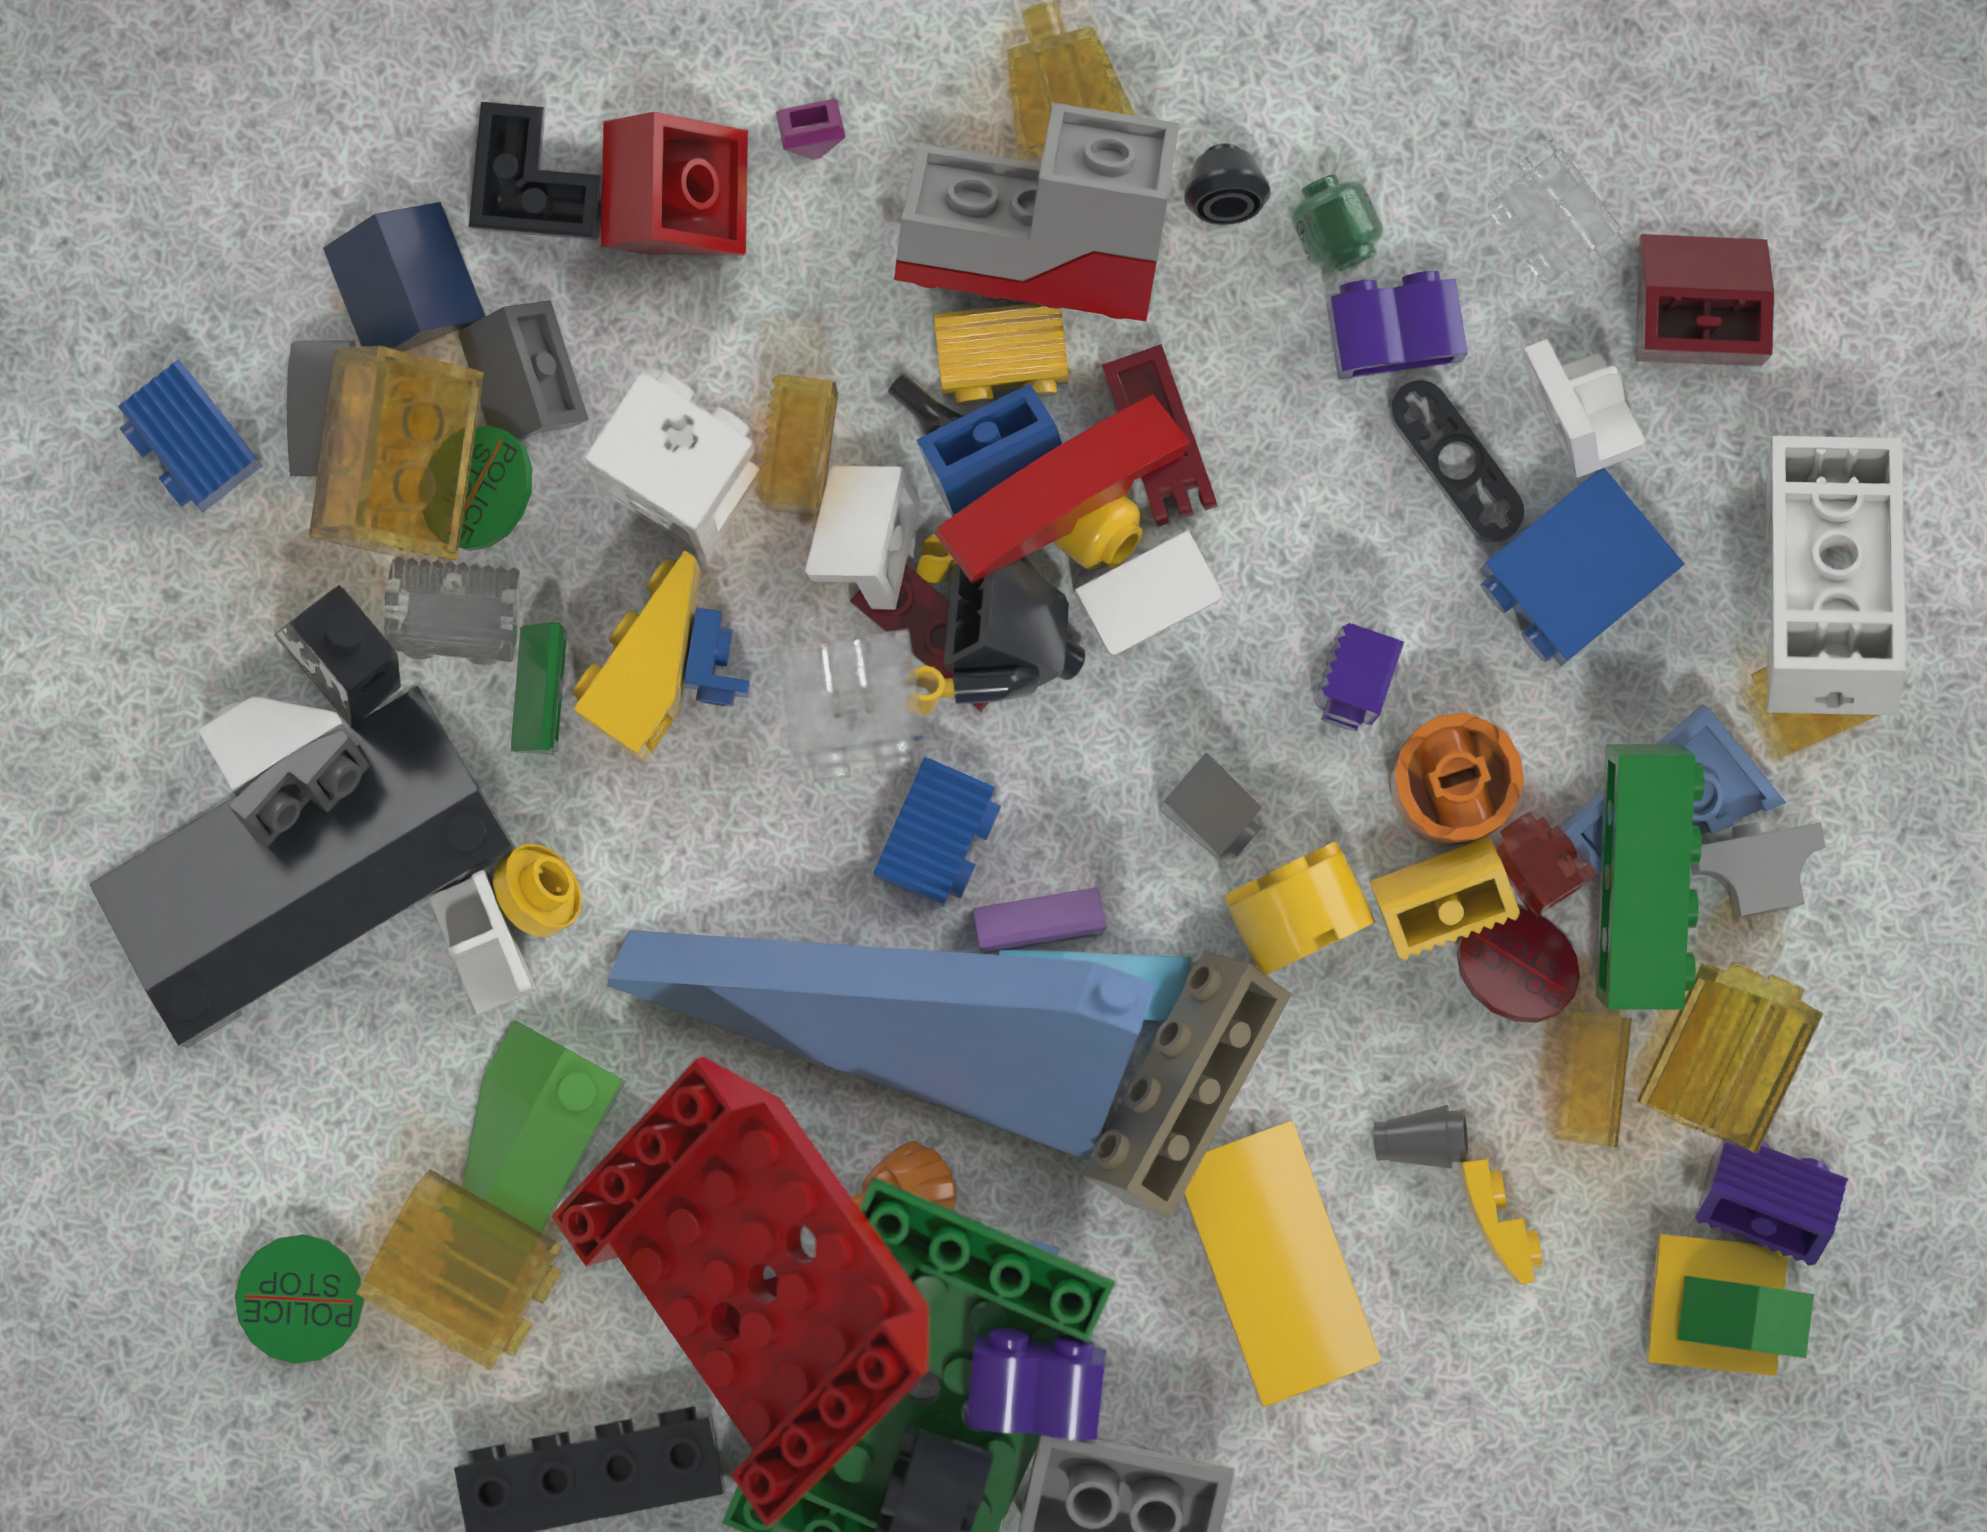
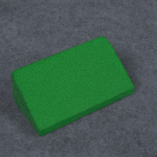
(539, 688)

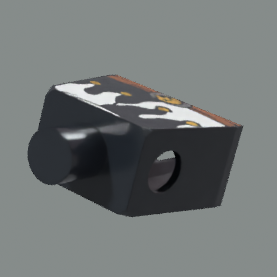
(342, 653)

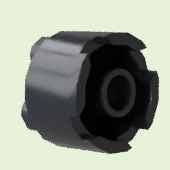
(938, 1485)

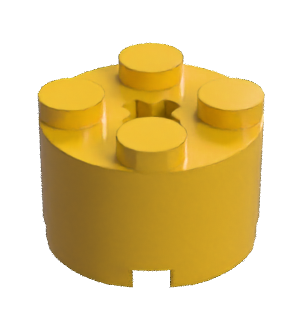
(1299, 908)

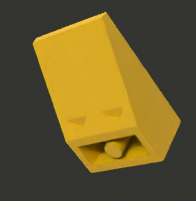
(643, 679)

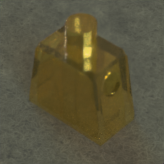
(1057, 69)

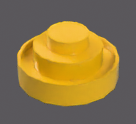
(537, 890)

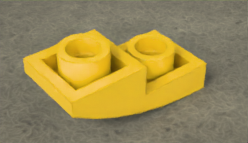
(1508, 1240)

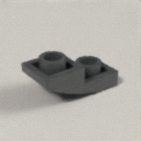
(307, 401)
(316, 772)

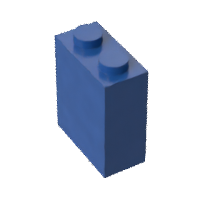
(1579, 568)

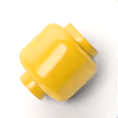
(1104, 536)

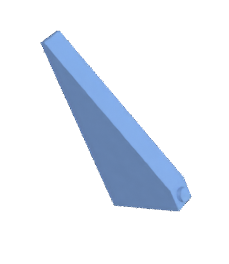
(974, 1033)

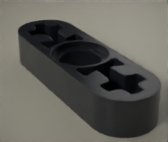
(1464, 436)

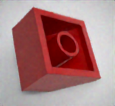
(674, 186)

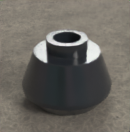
(1226, 186)

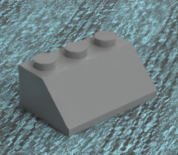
(1121, 1490)

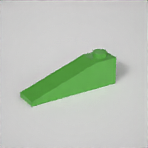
(535, 1124)

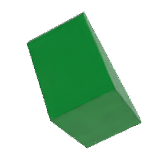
(1745, 1316)

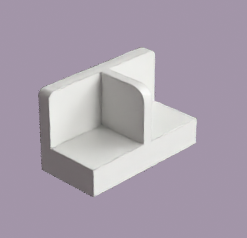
(1584, 408)
(865, 531)
(1149, 594)
(482, 943)

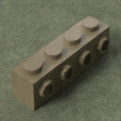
(1186, 1084)

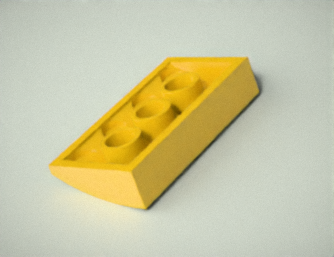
(1278, 1265)

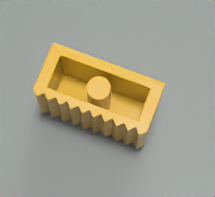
(1000, 351)
(1445, 898)

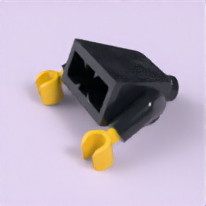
(1000, 634)

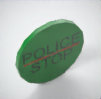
(496, 488)
(299, 1299)

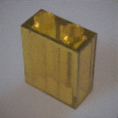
(1731, 1054)
(462, 1271)

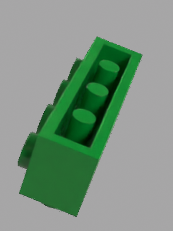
(1647, 876)

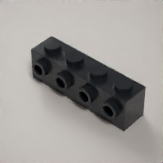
(593, 1477)

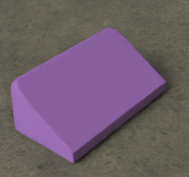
(1039, 920)

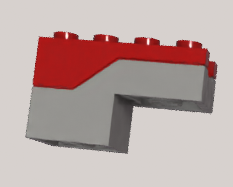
(1050, 232)

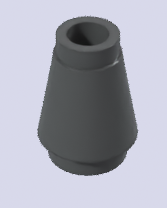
(1423, 1138)

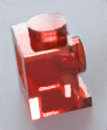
(1541, 863)

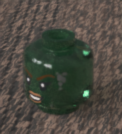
(1337, 224)

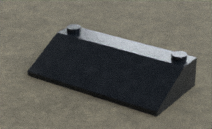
(228, 920)

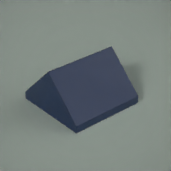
(403, 278)

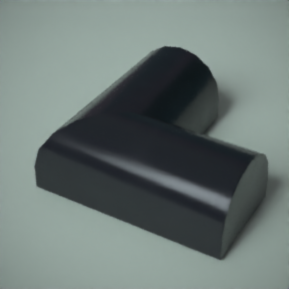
(514, 193)

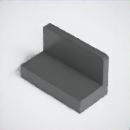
(525, 370)

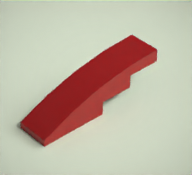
(1061, 487)

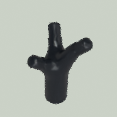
(923, 406)

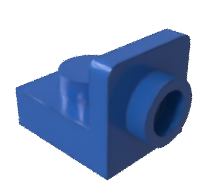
(711, 647)

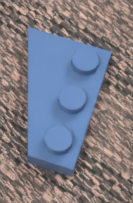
(1731, 786)

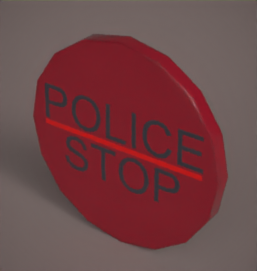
(1520, 968)

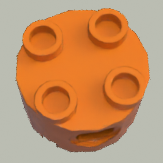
(1456, 779)

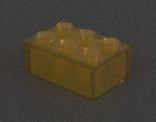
(396, 453)

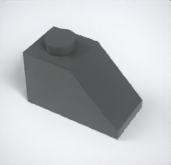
(1213, 809)

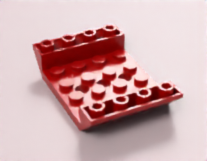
(695, 1213)

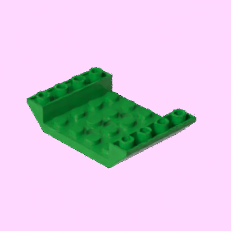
(972, 1285)

